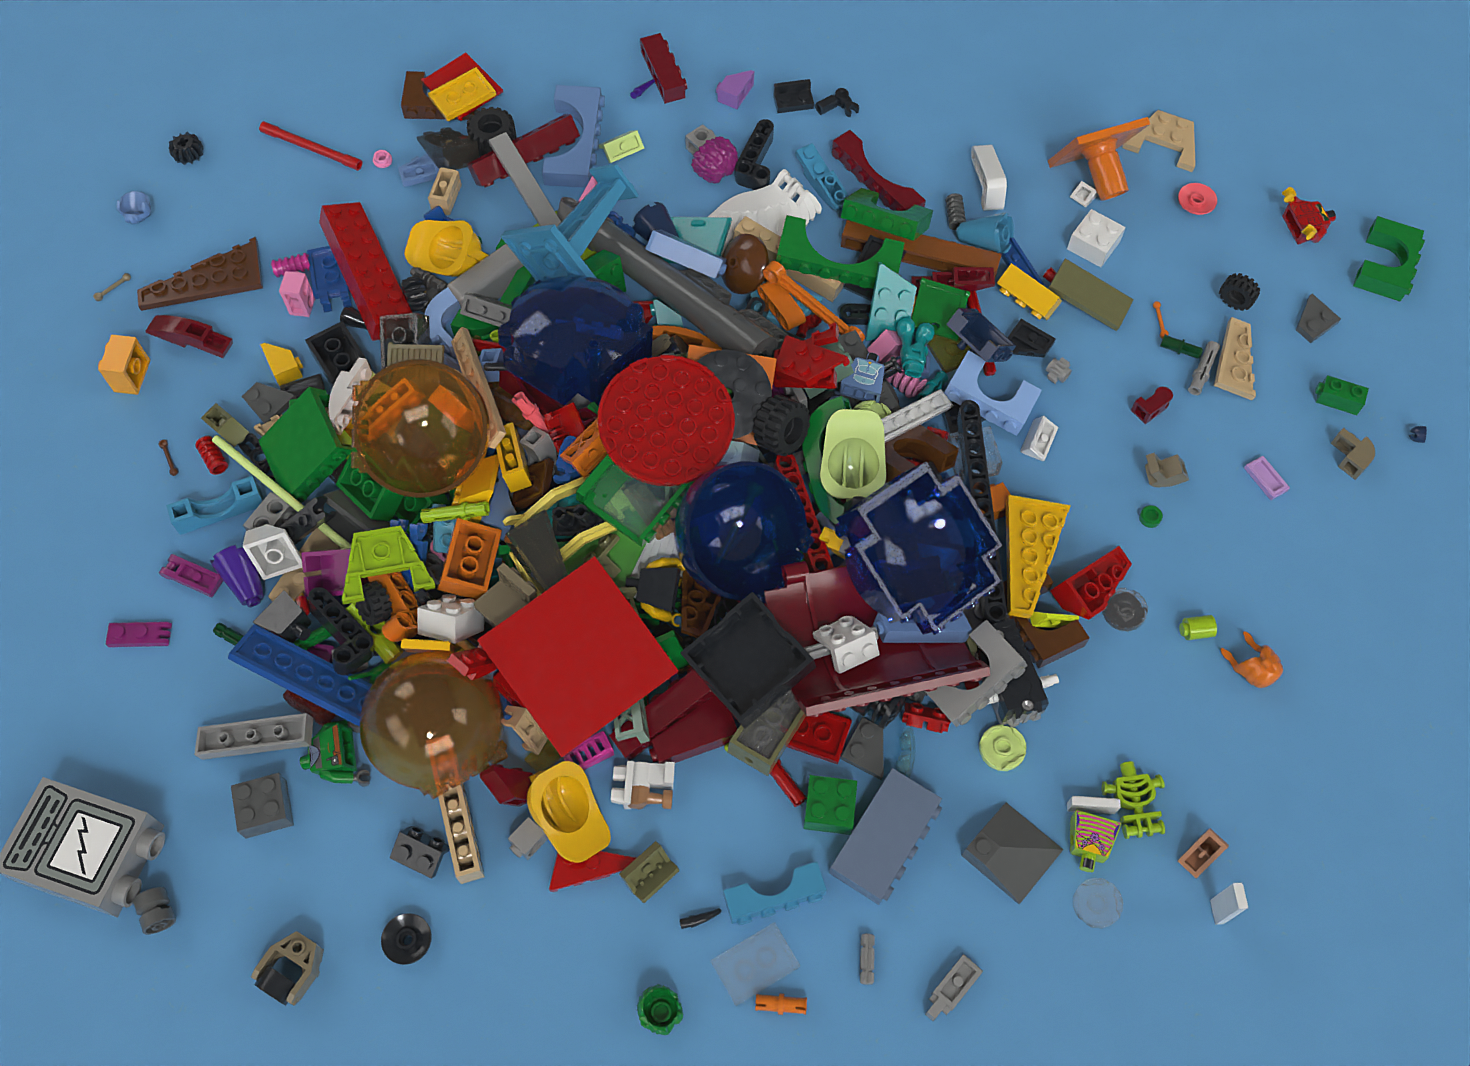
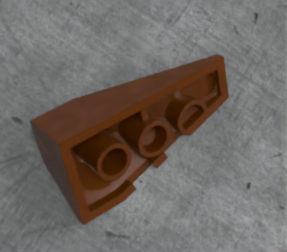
(697, 607)

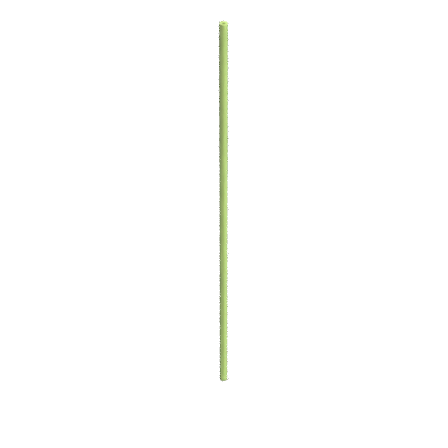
(290, 500)

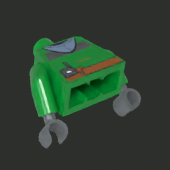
(334, 754)

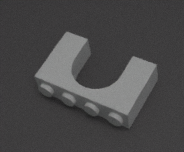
(1004, 666)

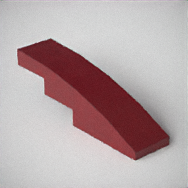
(963, 278)

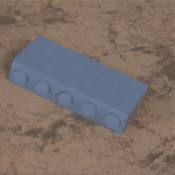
(886, 837)

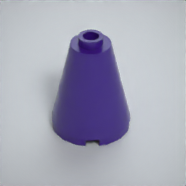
(239, 575)

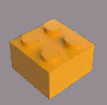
(124, 364)

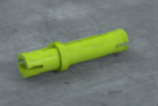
(463, 511)

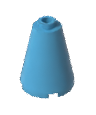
(988, 232)

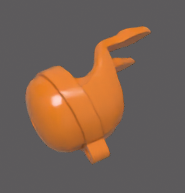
(1260, 670)

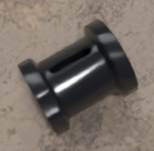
(895, 368)

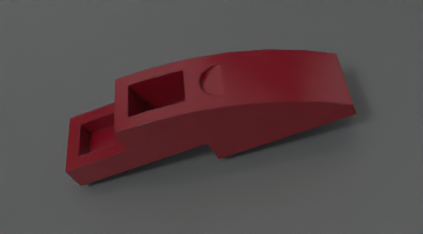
(189, 332)

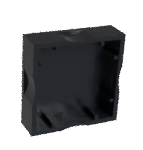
(748, 660)

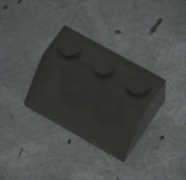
(403, 329)

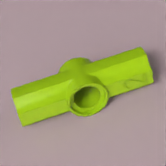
(385, 648)

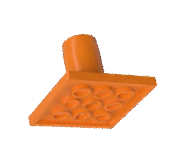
(1102, 157)

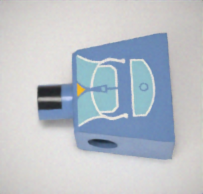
(866, 380)

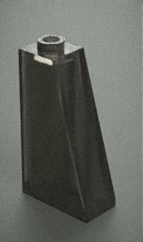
(537, 551)

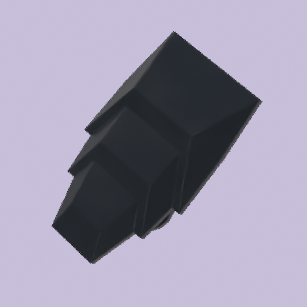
(573, 520)

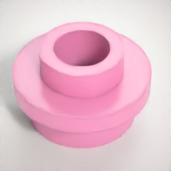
(382, 159)

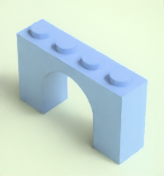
(1006, 414)

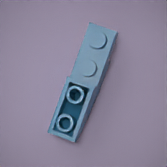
(821, 178)

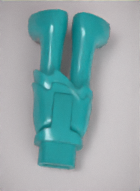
(914, 356)

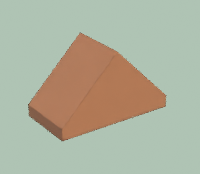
(1203, 852)

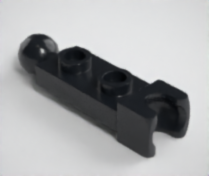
(307, 519)

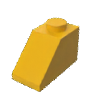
(282, 363)

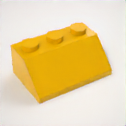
(479, 485)

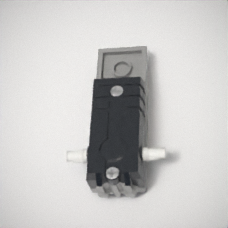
(1024, 696)

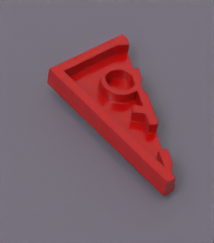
(594, 868)

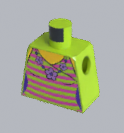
(1092, 838)

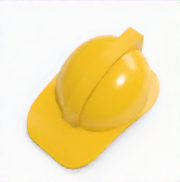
(443, 247)
(567, 811)

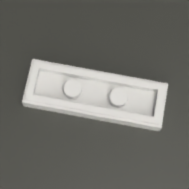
(1229, 903)

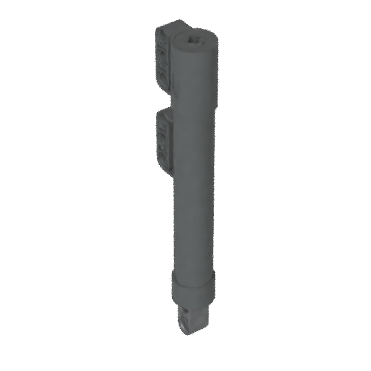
(687, 292)

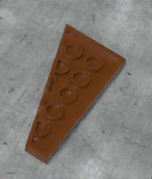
(210, 278)

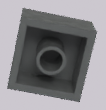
(261, 805)

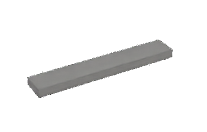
(524, 180)

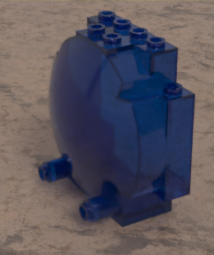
(573, 336)
(920, 549)

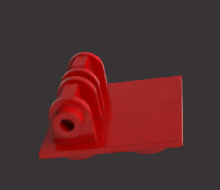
(566, 423)

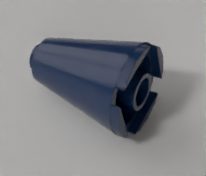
(652, 219)

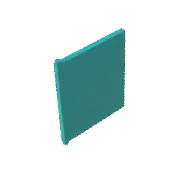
(704, 232)

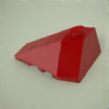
(1092, 587)

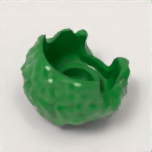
(659, 1009)

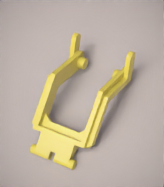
(550, 499)

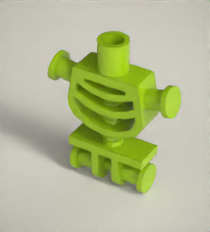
(1132, 782)

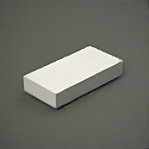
(1093, 804)

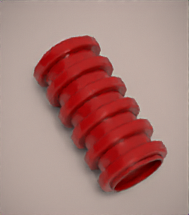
(211, 455)

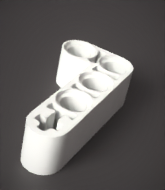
(990, 176)

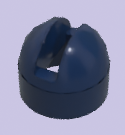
(1420, 434)

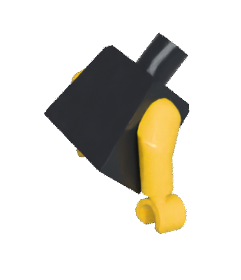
(658, 588)

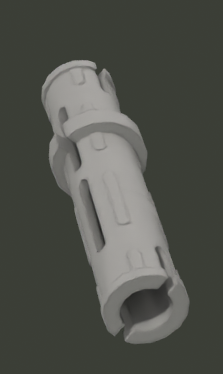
(1202, 374)

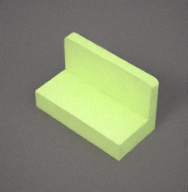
(622, 146)

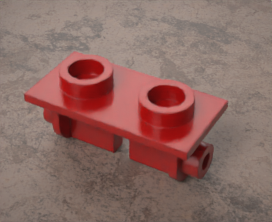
(916, 713)

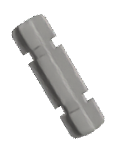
(867, 959)

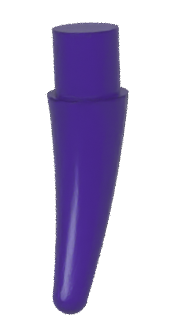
(638, 91)

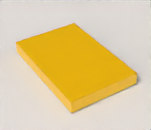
(462, 94)
(419, 646)

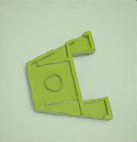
(382, 553)

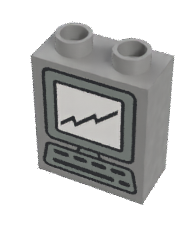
(81, 847)

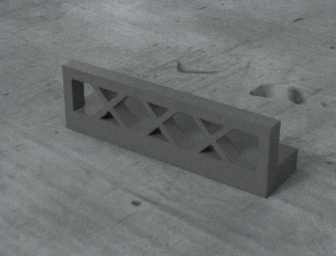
(485, 309)

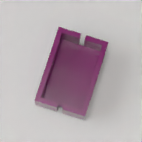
(333, 569)

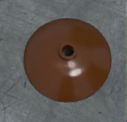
(745, 263)

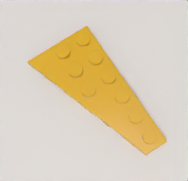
(1030, 544)

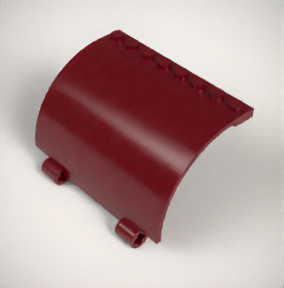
(899, 670)

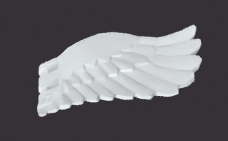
(770, 205)

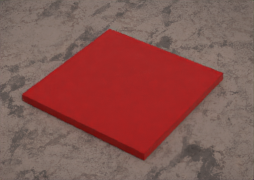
(577, 656)

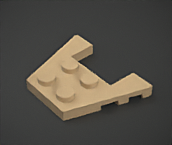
(1168, 132)

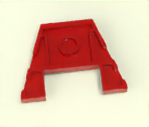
(826, 337)

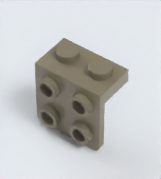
(505, 596)

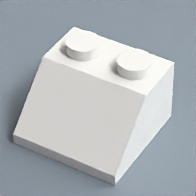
(271, 551)

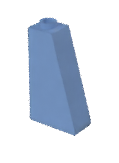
(686, 253)
(898, 632)

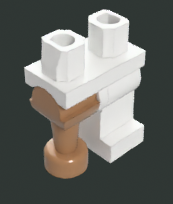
(639, 779)

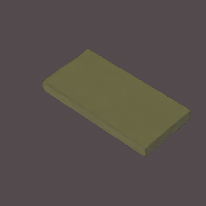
(1090, 294)

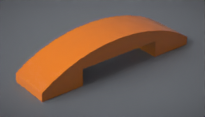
(689, 336)

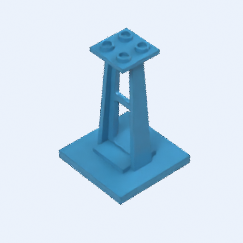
(558, 250)

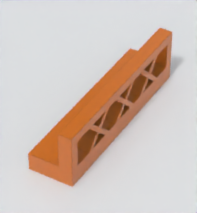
(589, 451)

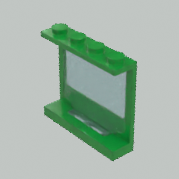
(628, 503)

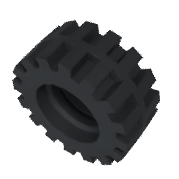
(1239, 291)
(375, 605)

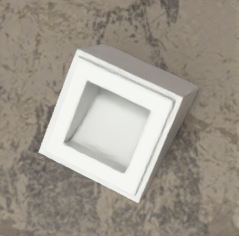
(1084, 194)

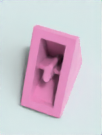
(886, 346)

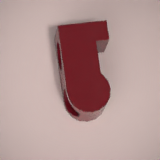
(1153, 406)

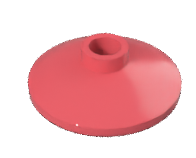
(1197, 198)

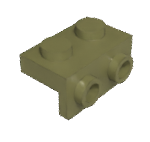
(649, 872)

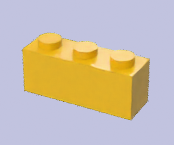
(1028, 292)
(513, 460)

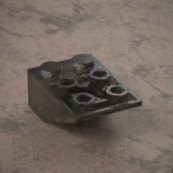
(449, 148)

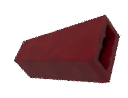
(696, 733)

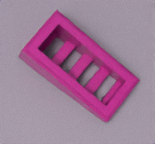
(591, 742)

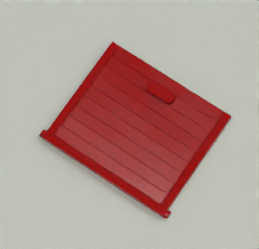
(453, 70)

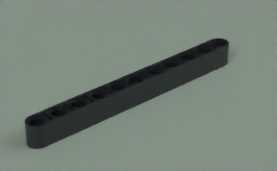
(984, 500)

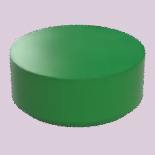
(1150, 516)

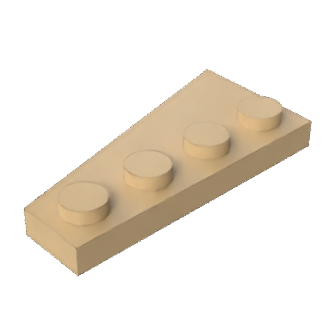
(293, 581)

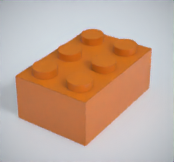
(469, 559)

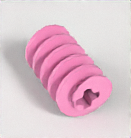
(906, 384)

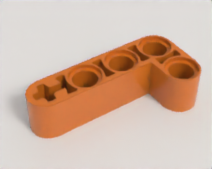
(404, 607)

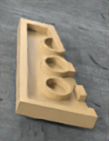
(1235, 361)

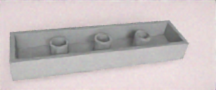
(254, 736)

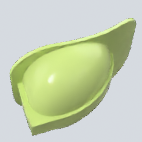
(853, 454)

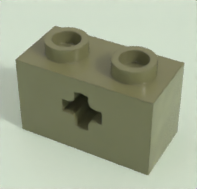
(225, 425)

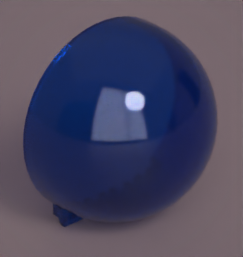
(740, 529)

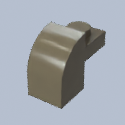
(1358, 453)
(1165, 472)

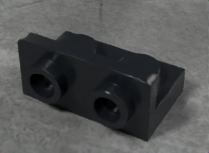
(793, 96)

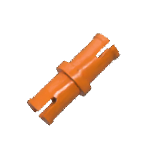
(781, 1004)

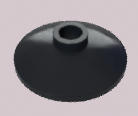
(395, 933)

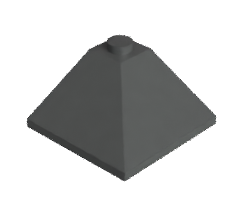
(1012, 852)

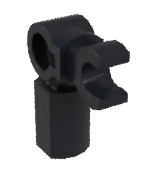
(840, 99)

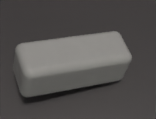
(487, 277)

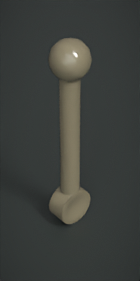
(99, 296)

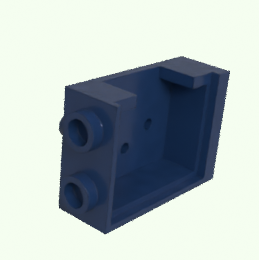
(980, 335)

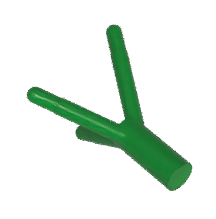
(375, 672)

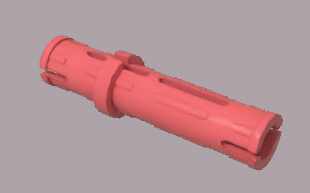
(532, 413)

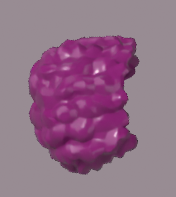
(715, 159)

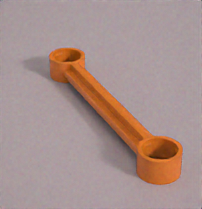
(776, 274)

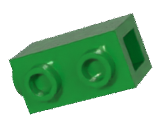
(1341, 395)

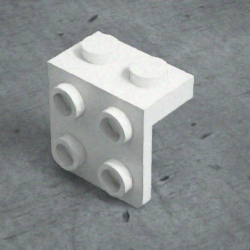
(849, 642)

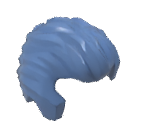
(134, 206)

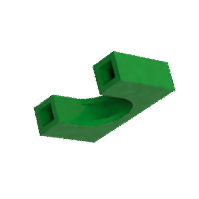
(863, 209)
(1405, 244)

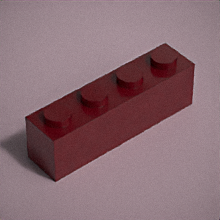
(663, 68)

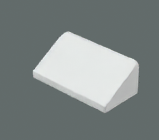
(1039, 438)

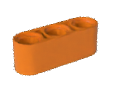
(781, 305)

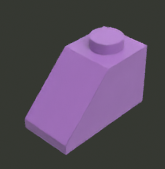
(735, 88)

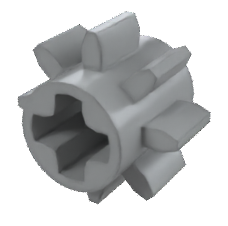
(1058, 370)

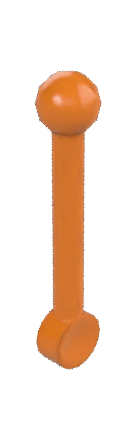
(1157, 305)

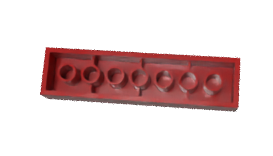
(362, 264)

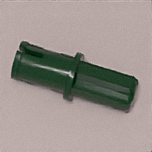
(1181, 346)

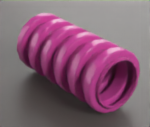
(290, 264)

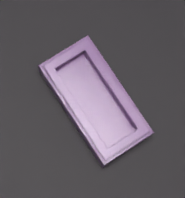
(1266, 477)

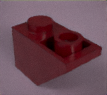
(507, 784)

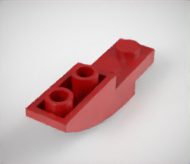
(472, 663)

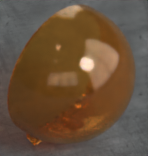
(419, 428)
(431, 724)

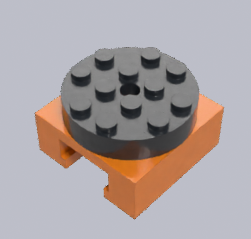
(747, 378)

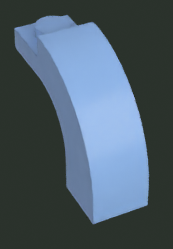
(440, 312)

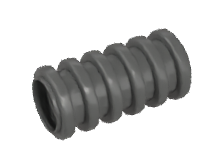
(955, 210)

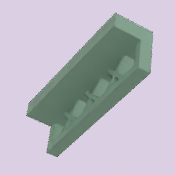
(639, 723)

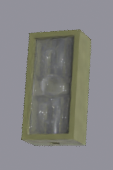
(768, 736)

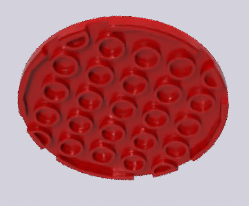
(666, 420)

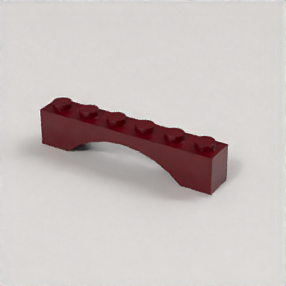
(849, 151)
(513, 385)

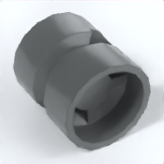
(154, 910)

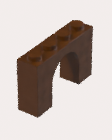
(415, 101)
(921, 445)
(1049, 645)

